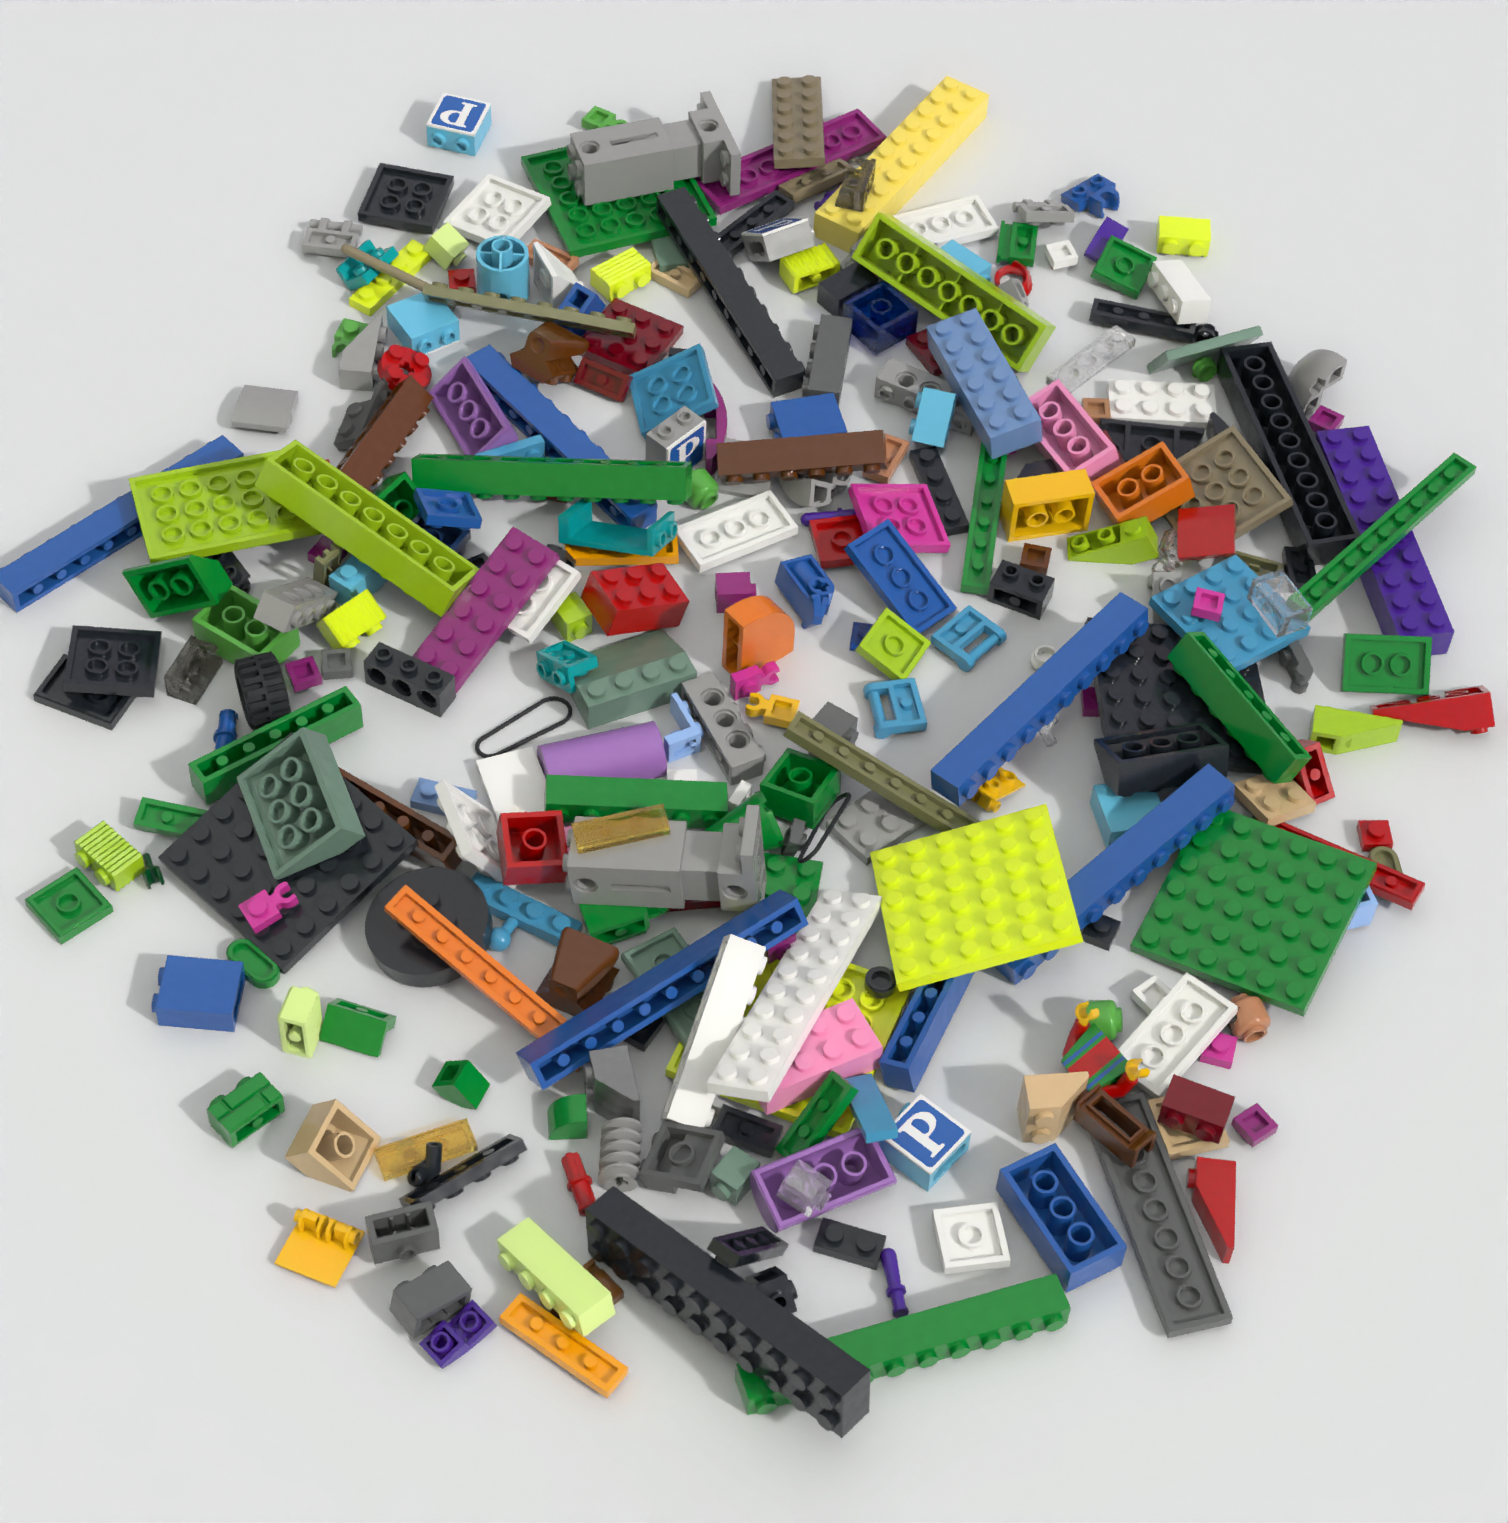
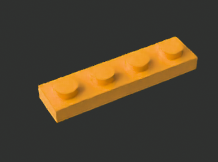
(597, 557)
(563, 1345)

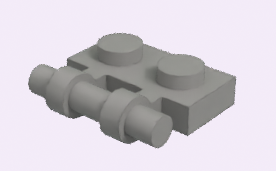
(1047, 211)
(327, 237)

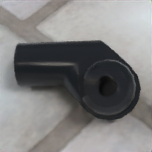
(429, 1167)

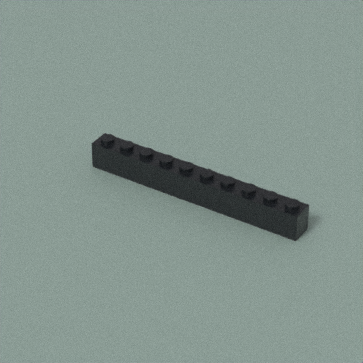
(730, 292)

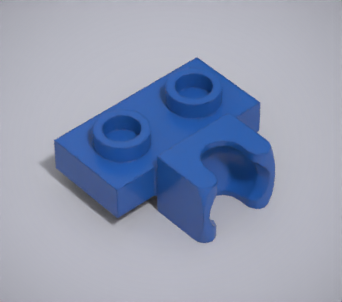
(1092, 194)

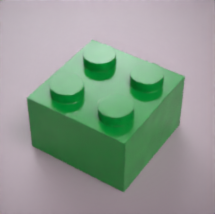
(801, 787)

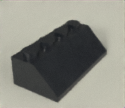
(1159, 757)

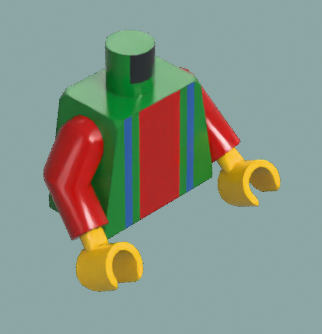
(1093, 1052)

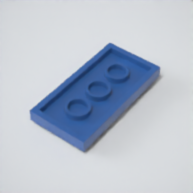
(900, 577)

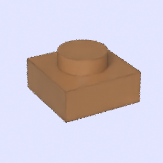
(1097, 408)

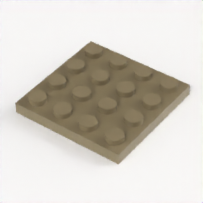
(1231, 472)

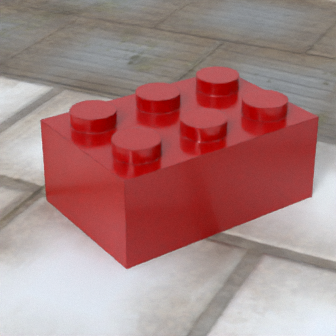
(634, 599)

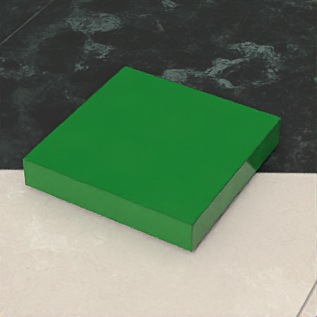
(1123, 267)
(69, 905)

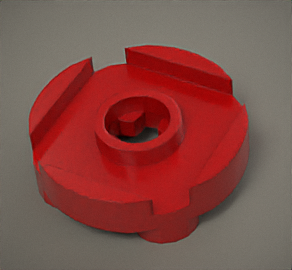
(403, 357)

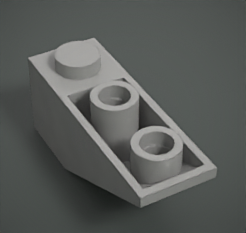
(362, 356)

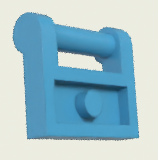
(962, 631)
(904, 704)

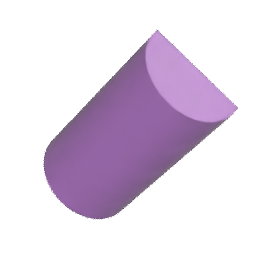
(471, 410)
(618, 753)
(846, 1160)

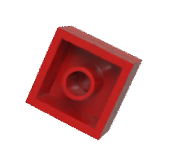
(531, 847)

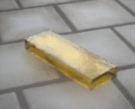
(620, 828)
(402, 1155)

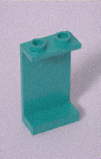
(578, 529)

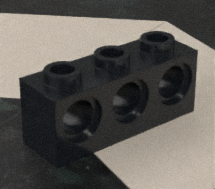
(409, 679)

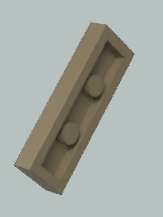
(815, 180)

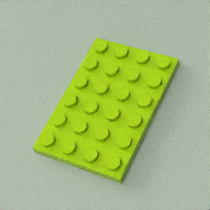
(211, 510)

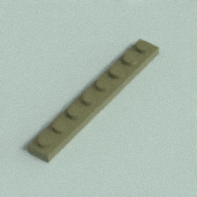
(518, 308)
(876, 774)

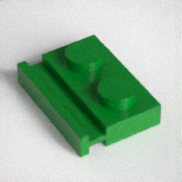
(1017, 243)

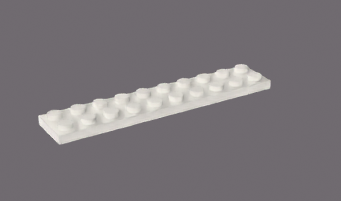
(794, 996)

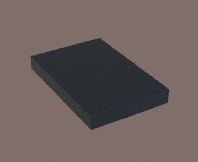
(94, 708)

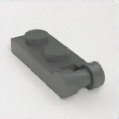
(1297, 666)

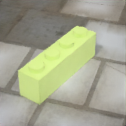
(555, 1277)

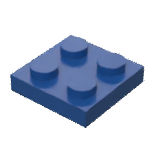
(447, 508)

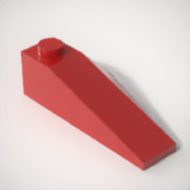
(1459, 709)

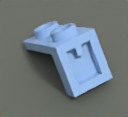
(688, 739)

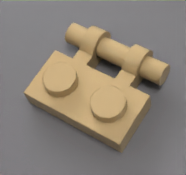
(679, 280)

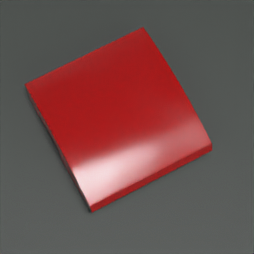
(1206, 532)

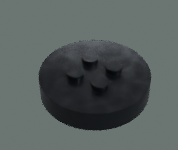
(400, 952)

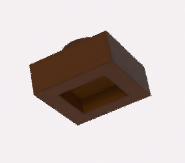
(1035, 557)

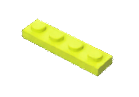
(383, 287)

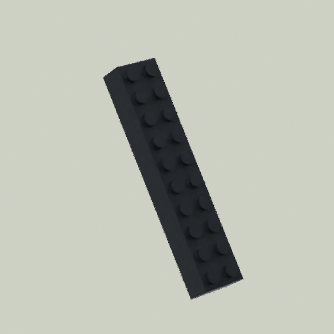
(1283, 438)
(728, 1312)

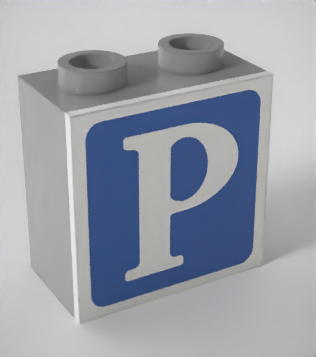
(778, 239)
(678, 438)

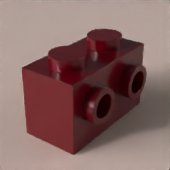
(1195, 1109)

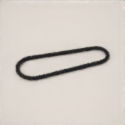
(550, 698)
(802, 860)

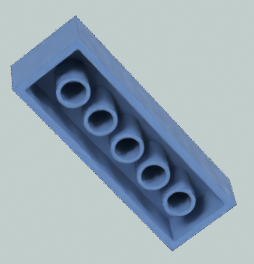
(984, 383)

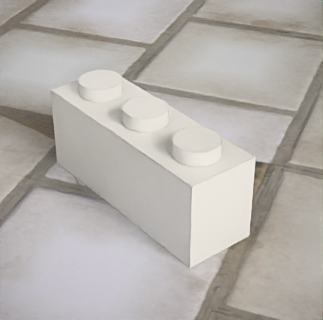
(1179, 291)

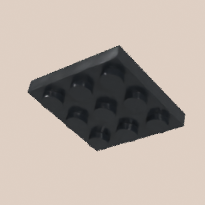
(406, 198)
(112, 661)

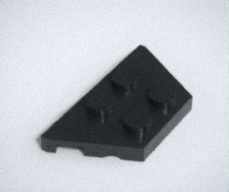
(1136, 437)

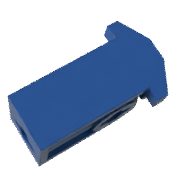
(805, 588)

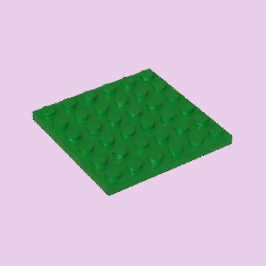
(604, 224)
(1255, 910)

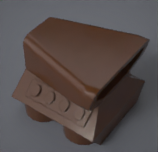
(549, 354)
(579, 972)

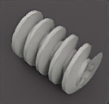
(620, 1153)

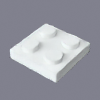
(970, 1238)

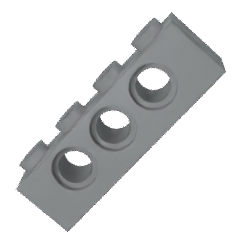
(901, 383)
(295, 604)
(723, 728)

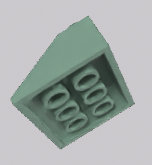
(632, 678)
(300, 804)

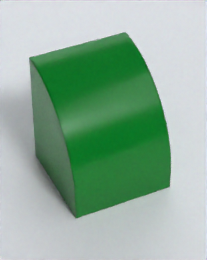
(461, 1084)
(568, 1118)

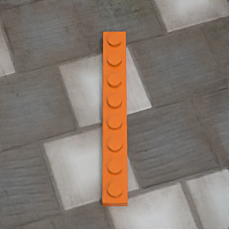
(473, 963)

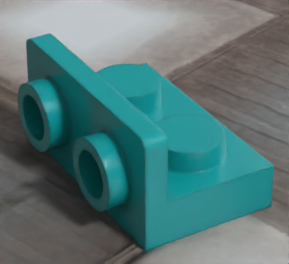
(357, 274)
(562, 663)

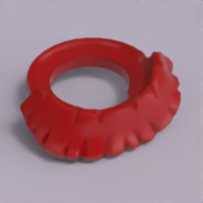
(1019, 270)

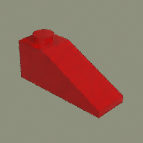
(1214, 1201)

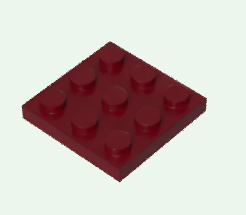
(627, 355)

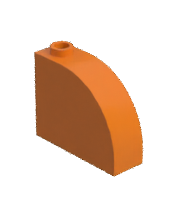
(755, 634)

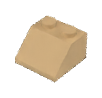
(1048, 1104)
(333, 1145)

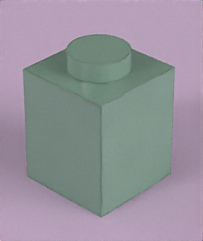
(732, 1176)

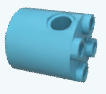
(503, 267)

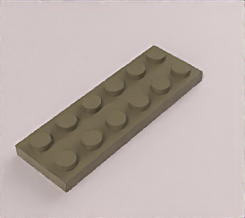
(797, 122)

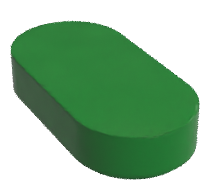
(258, 967)

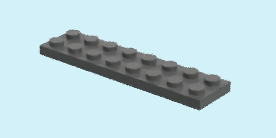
(1164, 1233)

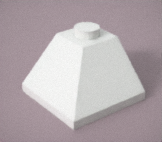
(551, 276)

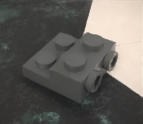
(681, 1157)

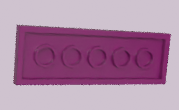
(487, 605)

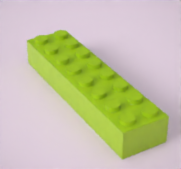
(951, 288)
(366, 526)

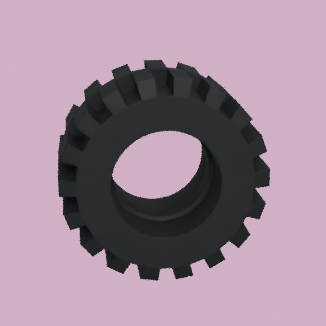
(261, 689)

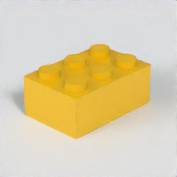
(1046, 505)

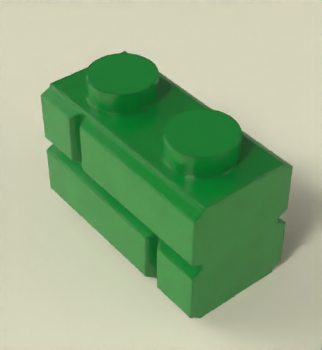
(245, 1109)

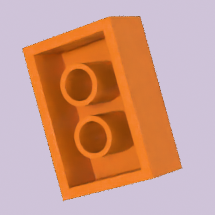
(1144, 486)

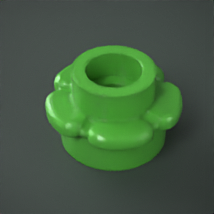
(1204, 369)

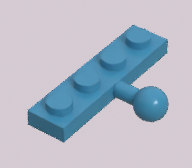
(521, 912)

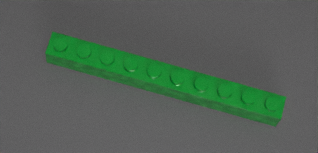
(555, 477)
(936, 1335)

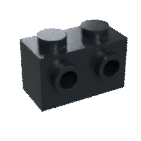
(1021, 589)

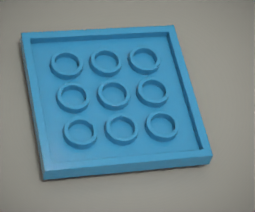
(1240, 631)

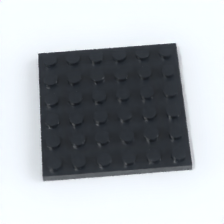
(1147, 694)
(227, 865)

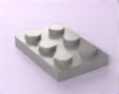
(873, 825)

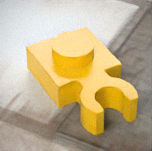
(776, 711)

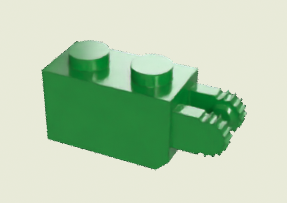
(617, 923)

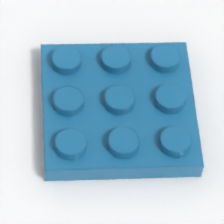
(670, 386)

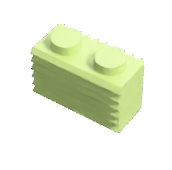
(300, 1021)

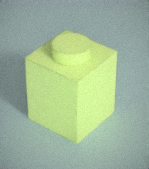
(447, 246)

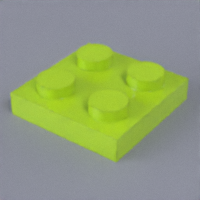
(893, 646)

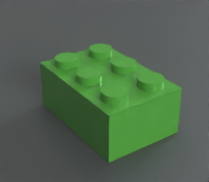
(237, 633)

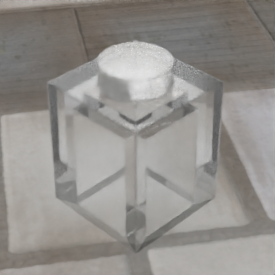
(805, 1189)

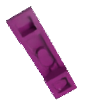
(720, 416)

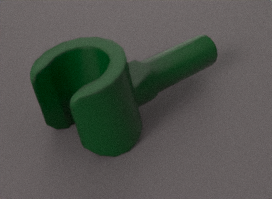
(151, 873)

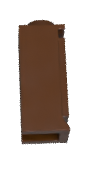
(1106, 1132)

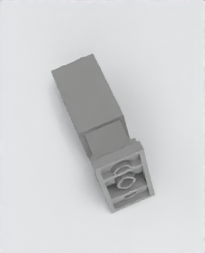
(652, 155)
(674, 868)

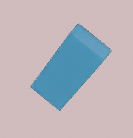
(871, 1110)

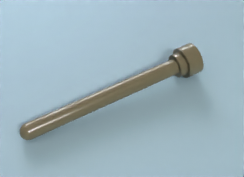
(385, 268)

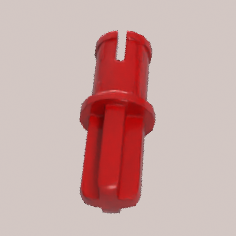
(578, 1181)

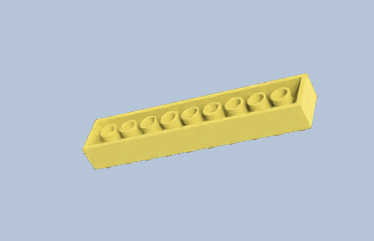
(907, 159)

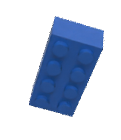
(1061, 1217)

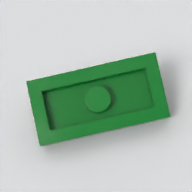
(356, 1026)

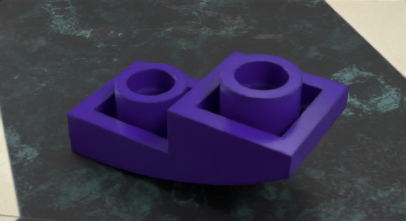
(1099, 241)
(459, 1335)

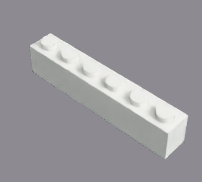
(713, 1029)

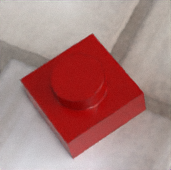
(462, 278)
(1374, 834)

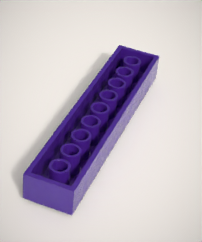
(1400, 581)

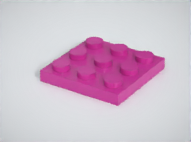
(909, 510)

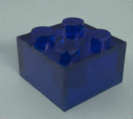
(881, 317)

